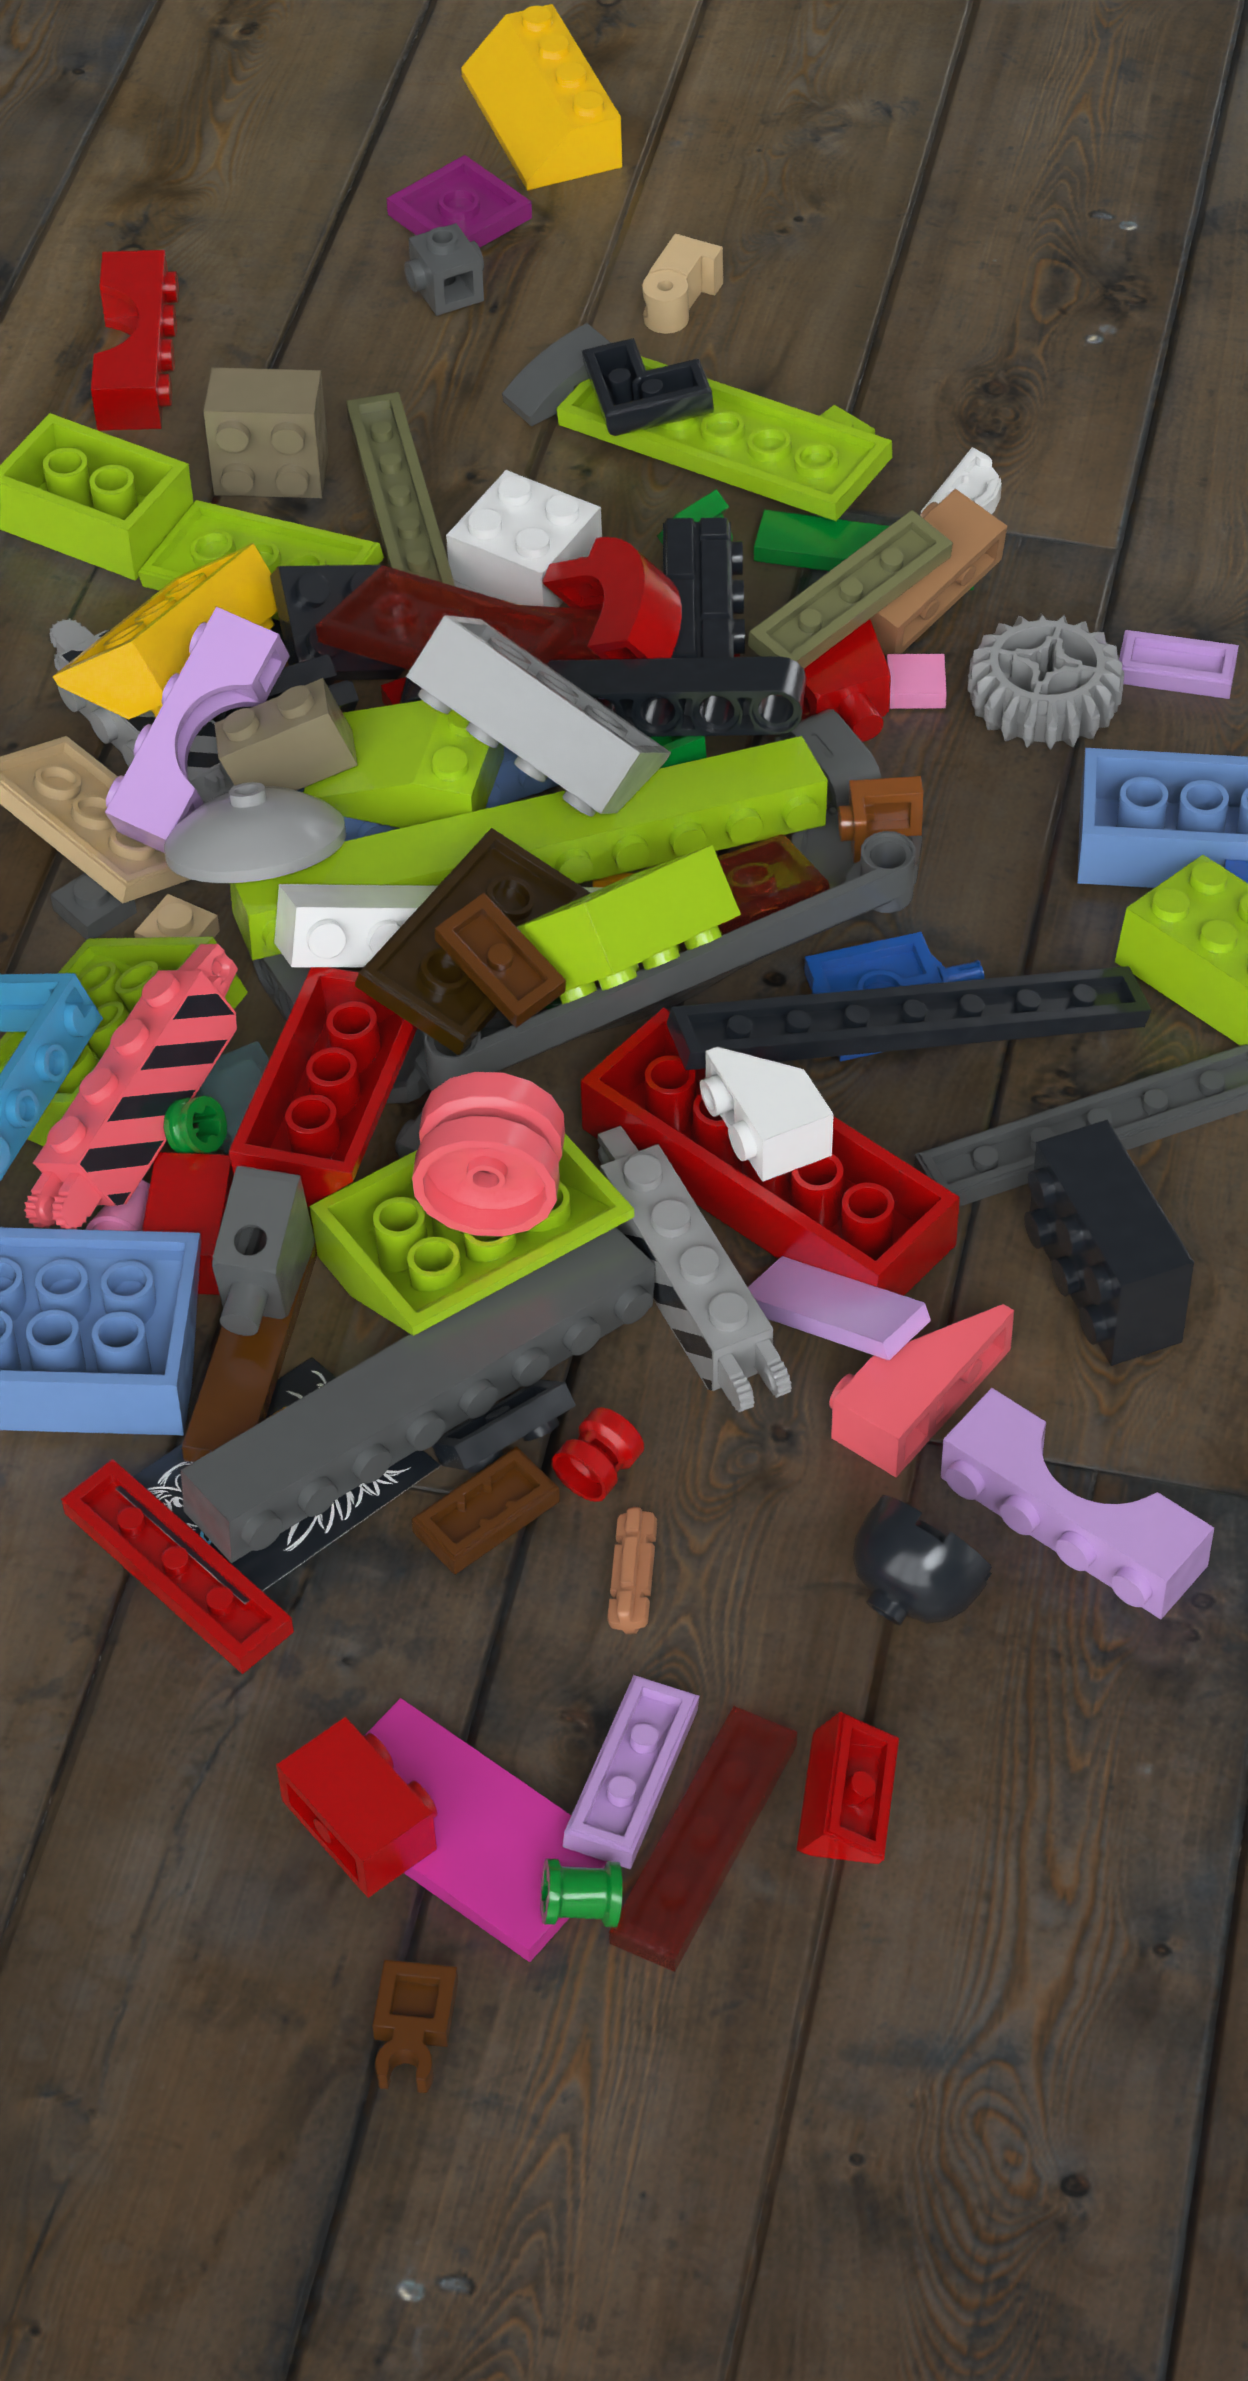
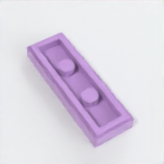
(838, 1308)
(631, 1772)

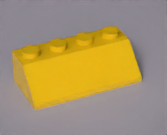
(544, 100)
(141, 653)

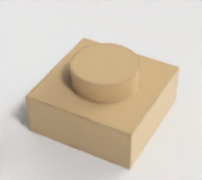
(178, 919)

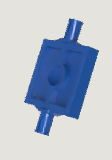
(882, 965)

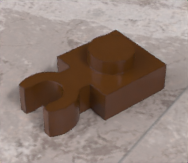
(413, 2012)

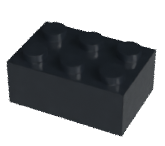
(1108, 1243)

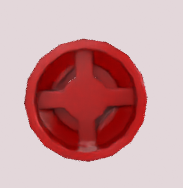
(603, 1448)

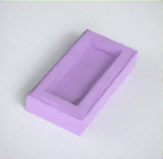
(1178, 664)

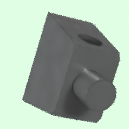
(261, 1248)

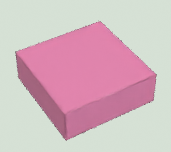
(917, 681)

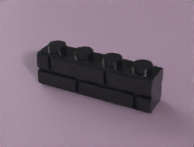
(701, 566)

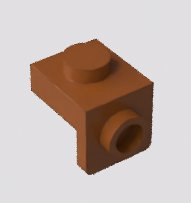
(880, 807)

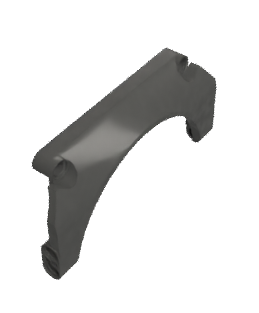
(877, 882)

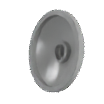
(254, 835)

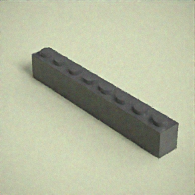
(412, 1395)

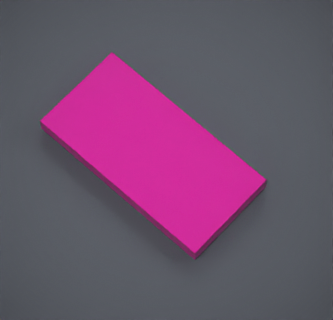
(487, 1831)

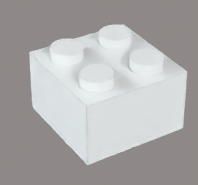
(515, 535)

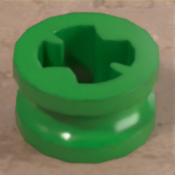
(210, 1120)

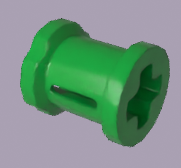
(581, 1892)

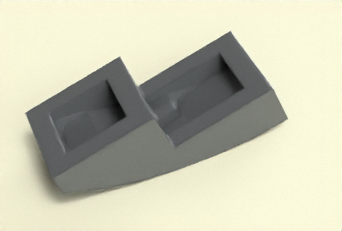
(551, 376)

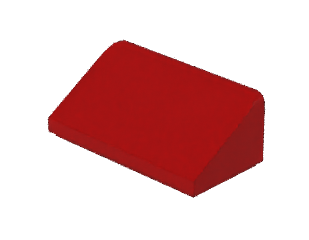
(848, 1791)

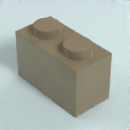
(287, 739)

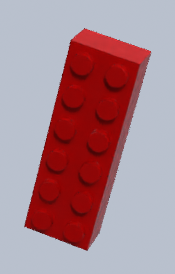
(845, 1214)

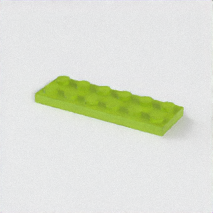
(752, 446)

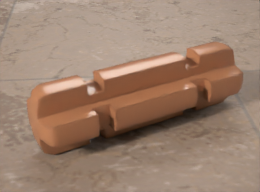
(632, 1570)

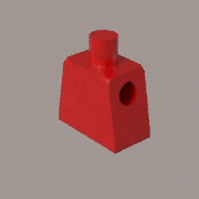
(852, 682)

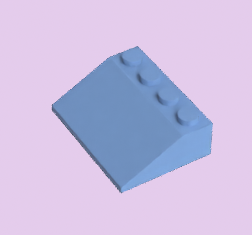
(97, 1330)

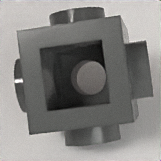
(445, 269)

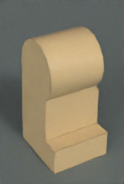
(677, 281)

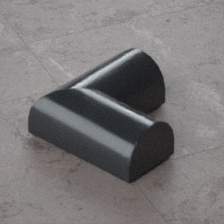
(641, 398)

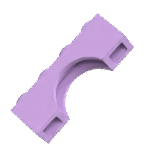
(227, 668)
(1137, 1548)

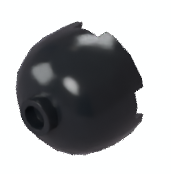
(915, 1566)

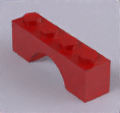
(131, 378)

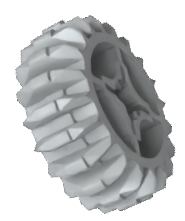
(1045, 681)

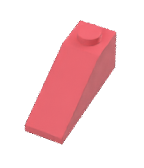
(902, 1402)

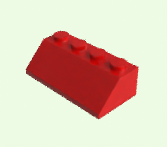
(324, 1085)

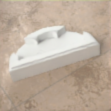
(975, 480)

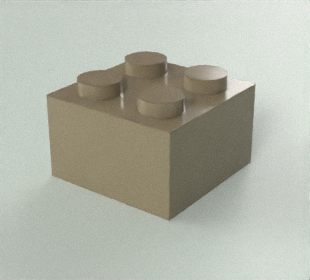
(266, 432)

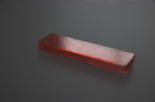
(703, 1839)

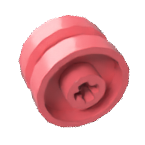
(489, 1154)

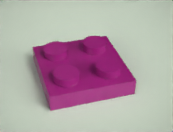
(460, 195)

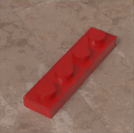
(232, 1628)

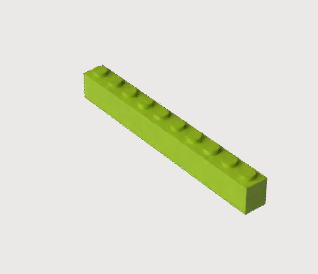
(676, 812)

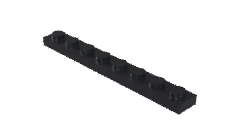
(911, 1016)

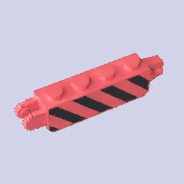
(119, 1114)

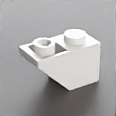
(769, 1111)

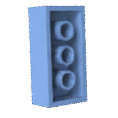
(1158, 813)

